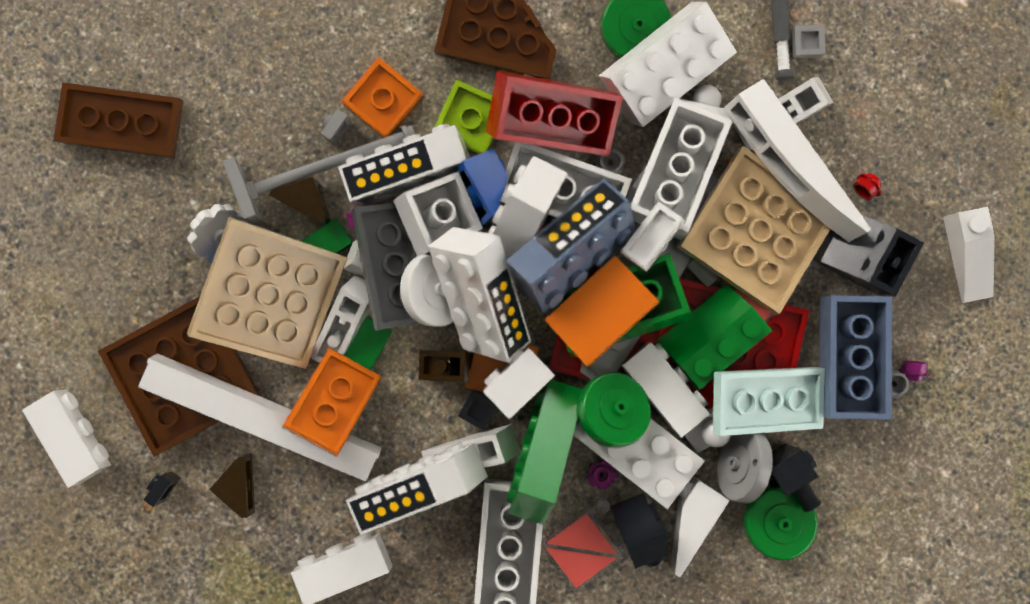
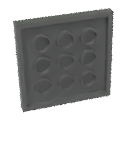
(384, 256)

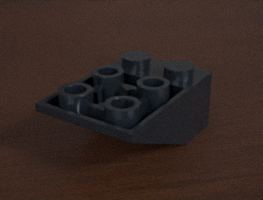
(873, 260)

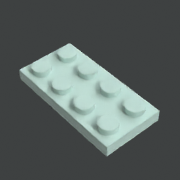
(768, 400)

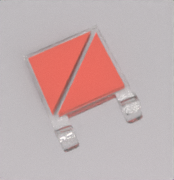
(583, 548)

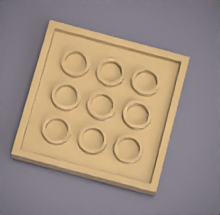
(754, 233)
(266, 294)

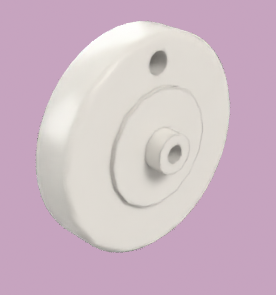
(423, 293)

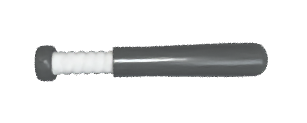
(780, 16)

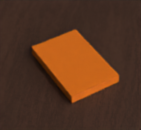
(601, 311)
(332, 402)

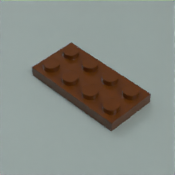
(118, 120)

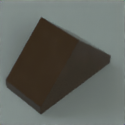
(305, 197)
(237, 486)

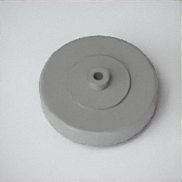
(744, 467)

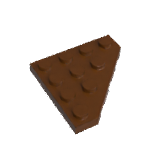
(496, 36)

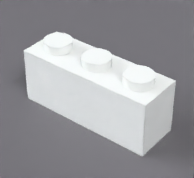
(666, 388)
(67, 437)
(341, 568)

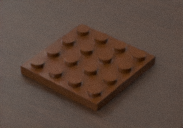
(159, 419)

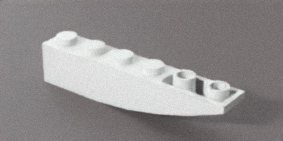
(793, 159)

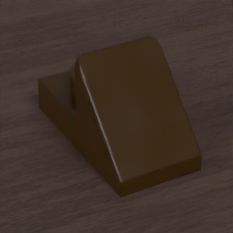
(444, 365)

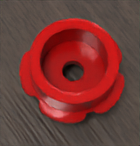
(868, 186)

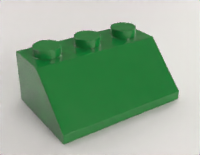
(714, 336)

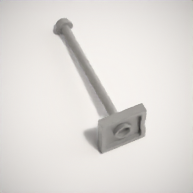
(248, 191)

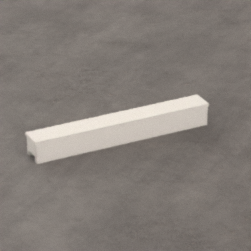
(248, 413)

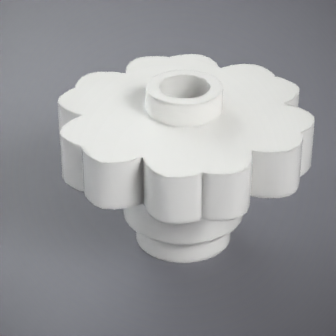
(209, 228)

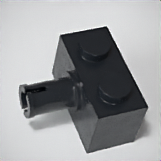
(792, 474)
(640, 531)

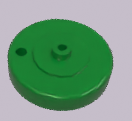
(630, 22)
(614, 410)
(779, 525)

